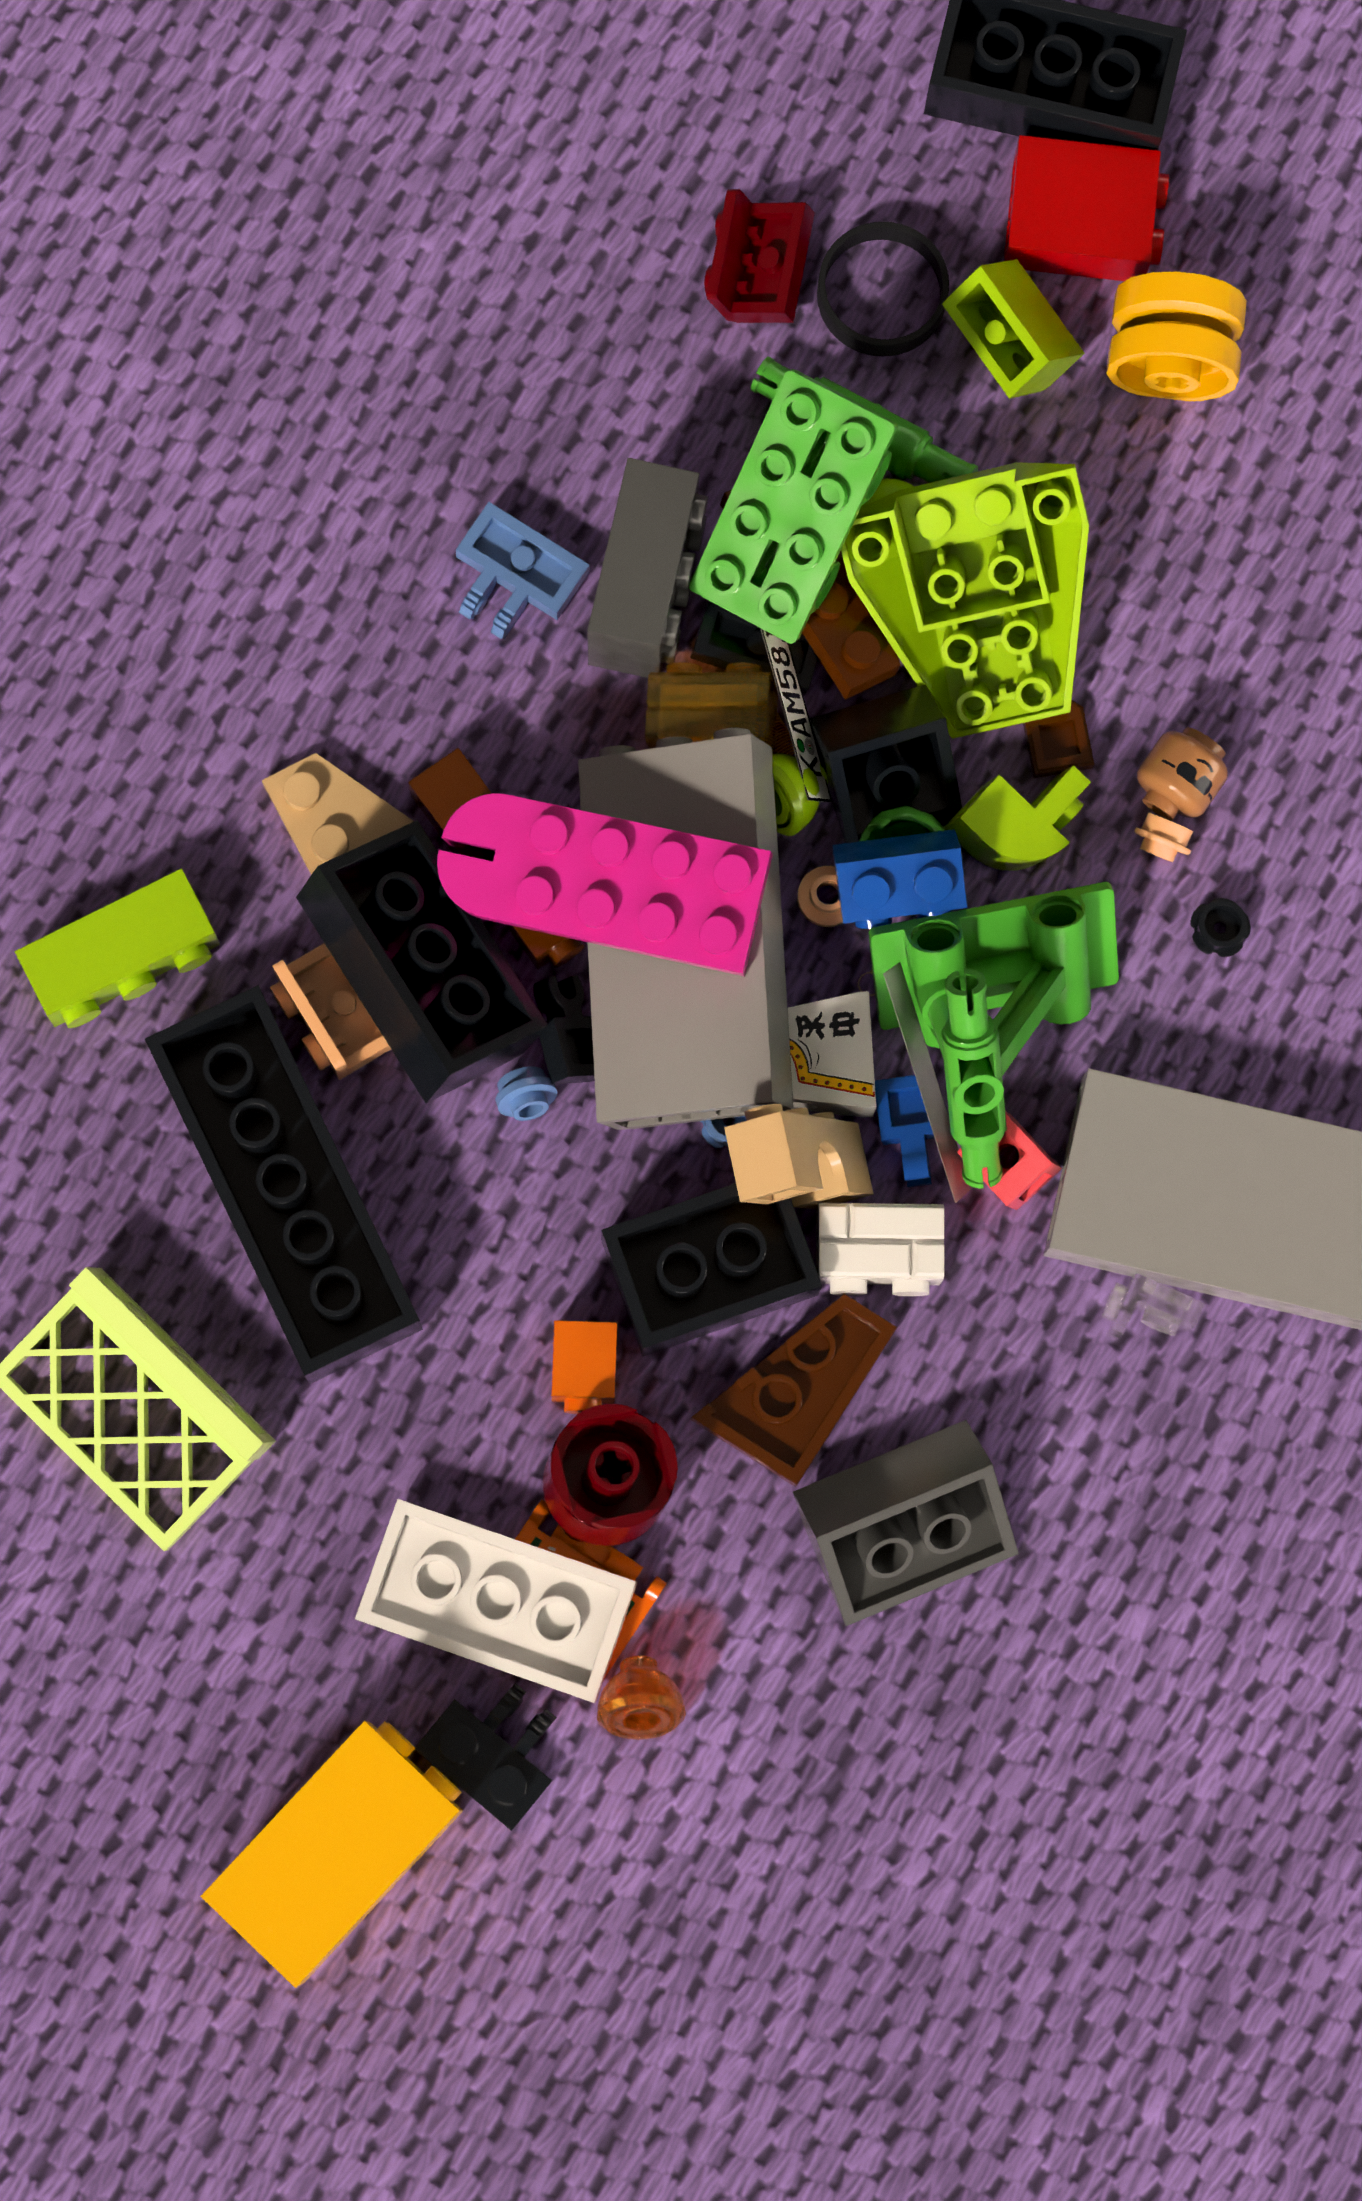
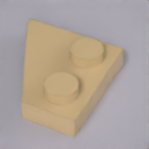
(328, 810)

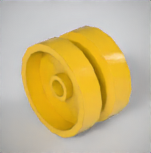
(1176, 336)

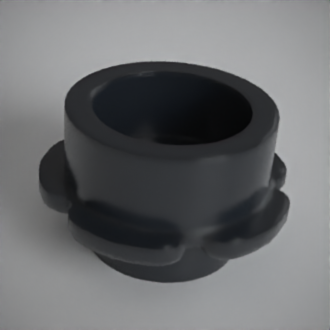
(1231, 916)

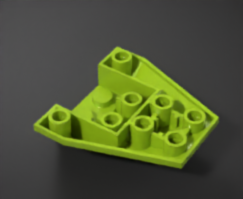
(979, 589)

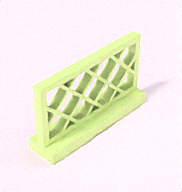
(170, 1369)

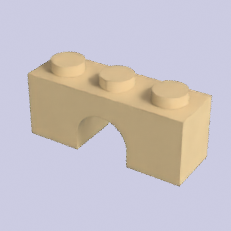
(797, 1157)

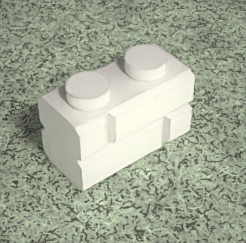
(880, 1247)

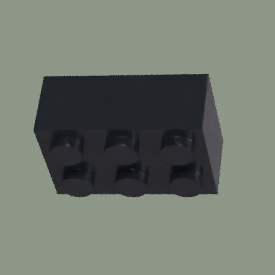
(708, 1266)

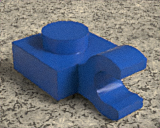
(905, 1122)

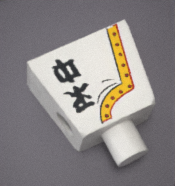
(833, 1055)

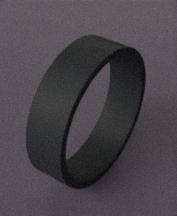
(892, 232)

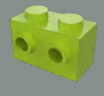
(1012, 328)

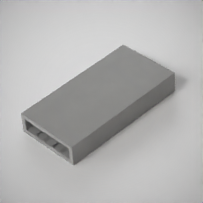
(669, 1033)
(1212, 1198)

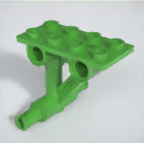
(801, 493)
(1016, 954)

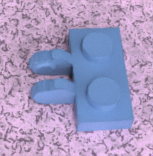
(520, 561)

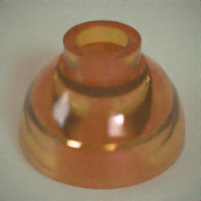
(640, 1701)

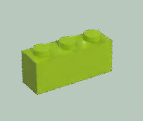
(118, 950)

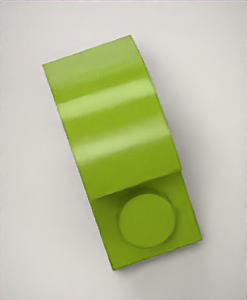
(1012, 833)

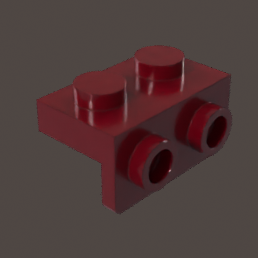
(758, 259)

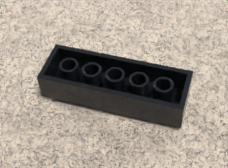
(284, 1184)

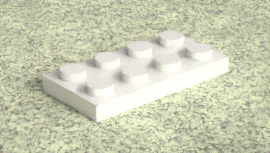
(496, 1600)

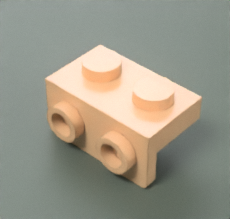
(336, 1018)

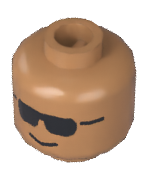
(1182, 774)

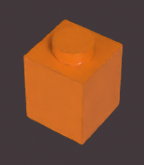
(584, 1364)

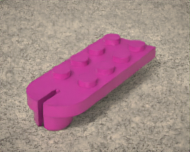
(606, 880)

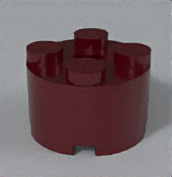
(630, 1447)

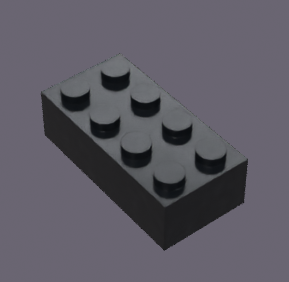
(1055, 71)
(420, 962)

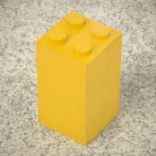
(334, 1851)

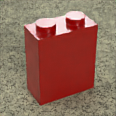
(1085, 208)

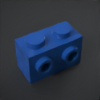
(899, 878)

